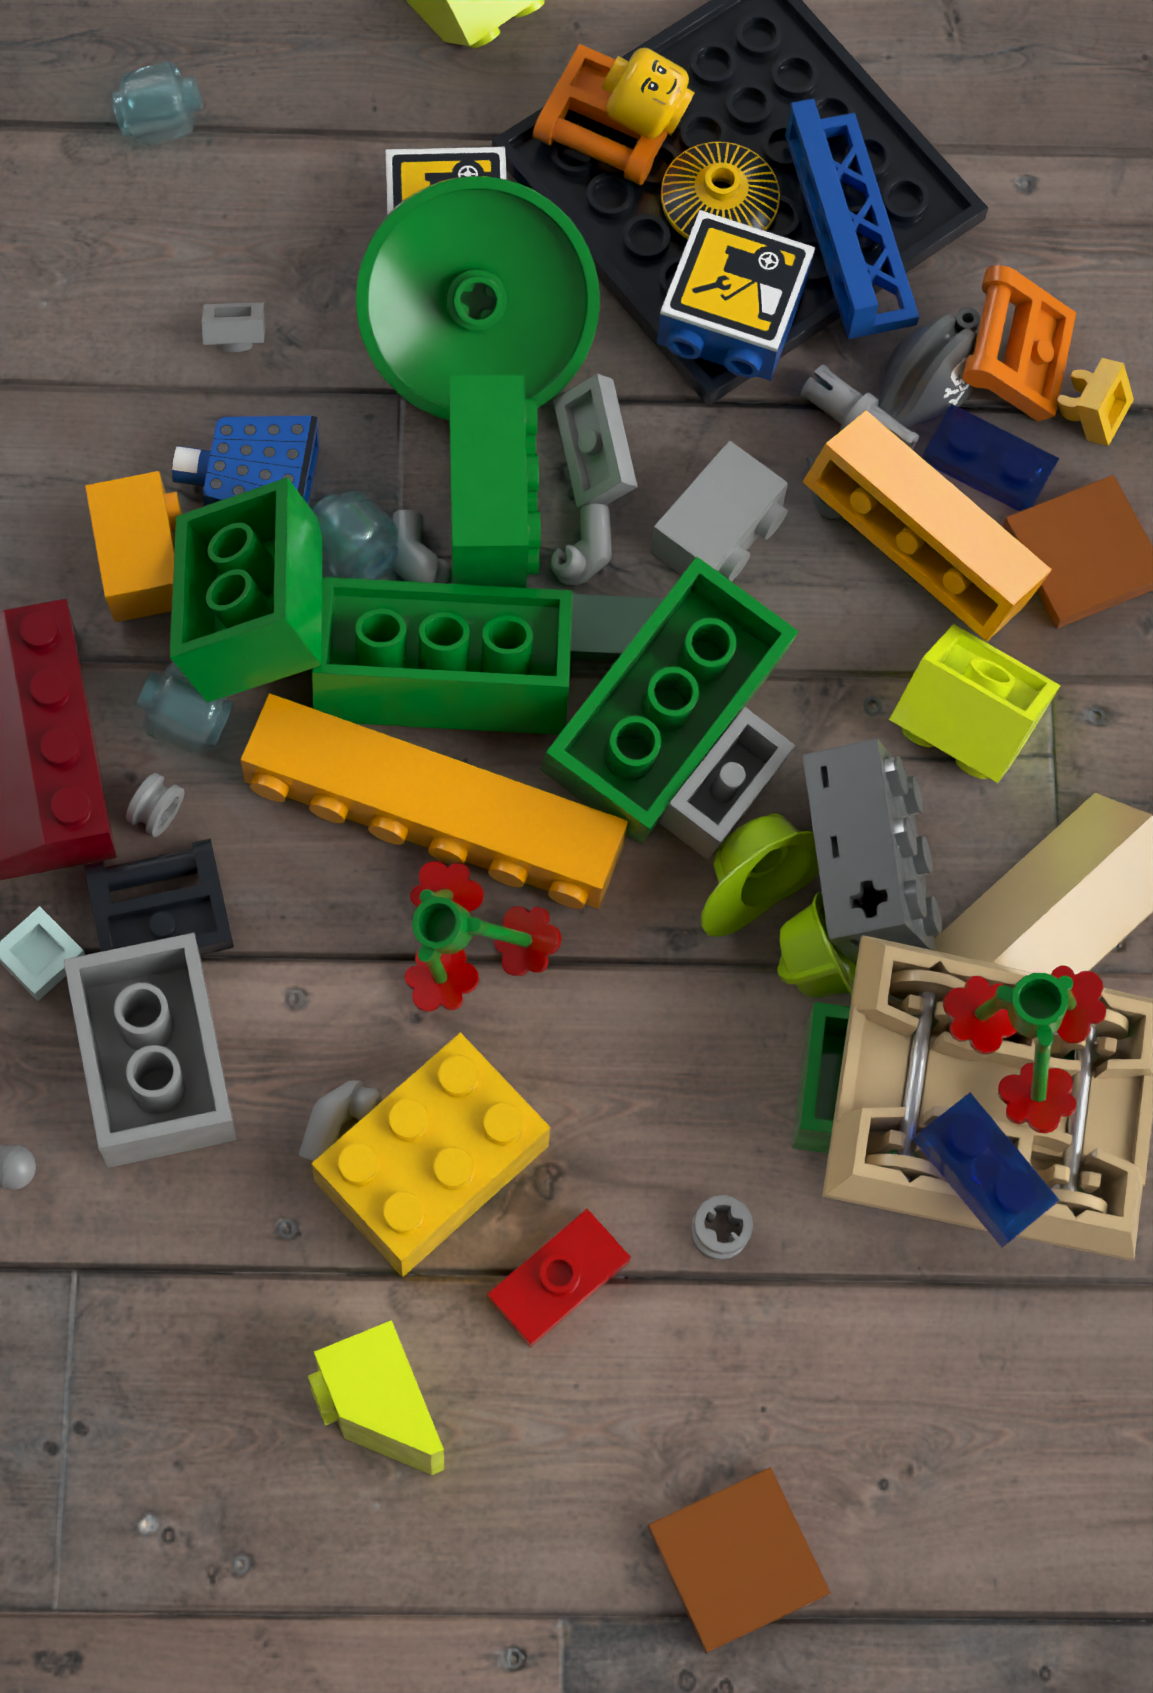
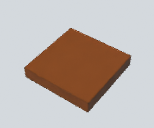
(1091, 546)
(738, 1560)

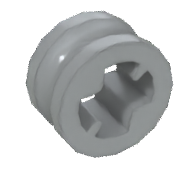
(155, 804)
(706, 1239)

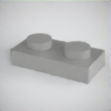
(595, 442)

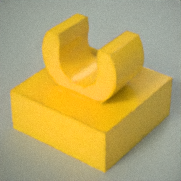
(1103, 400)

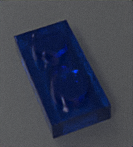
(989, 459)
(986, 1169)

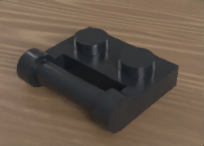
(165, 914)

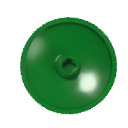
(476, 285)

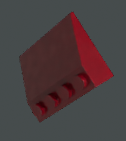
(49, 757)

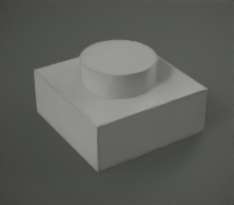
(233, 325)

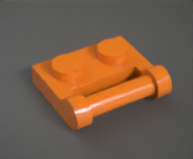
(581, 92)
(1035, 346)

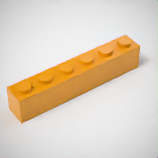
(433, 802)

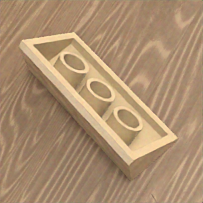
(1066, 897)

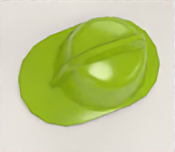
(756, 870)
(810, 957)

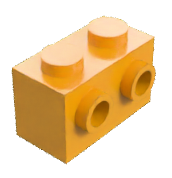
(135, 543)

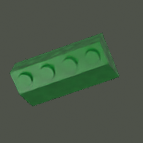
(444, 655)

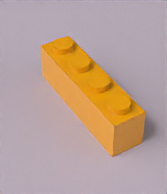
(926, 525)

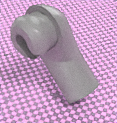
(591, 552)
(415, 560)
(332, 1112)

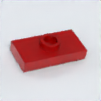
(558, 1278)

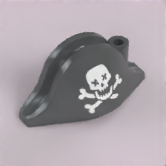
(928, 369)

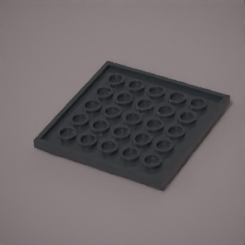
(745, 72)

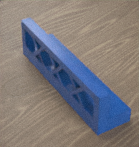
(837, 226)

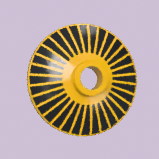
(690, 187)

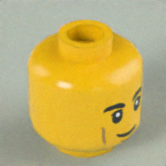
(647, 93)

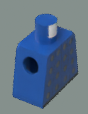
(251, 454)

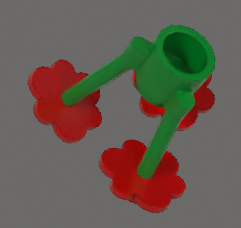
(446, 927)
(1036, 1010)

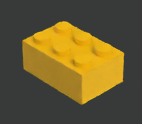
(431, 1154)

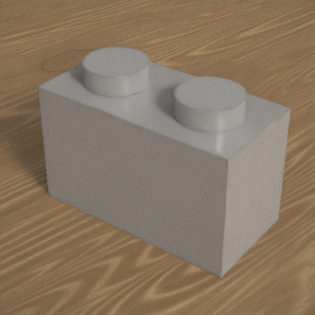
(721, 514)
(726, 783)

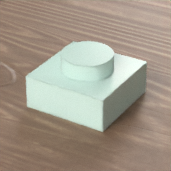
(37, 952)

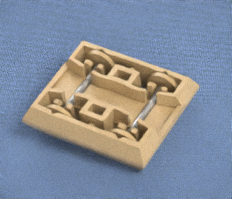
(910, 1071)

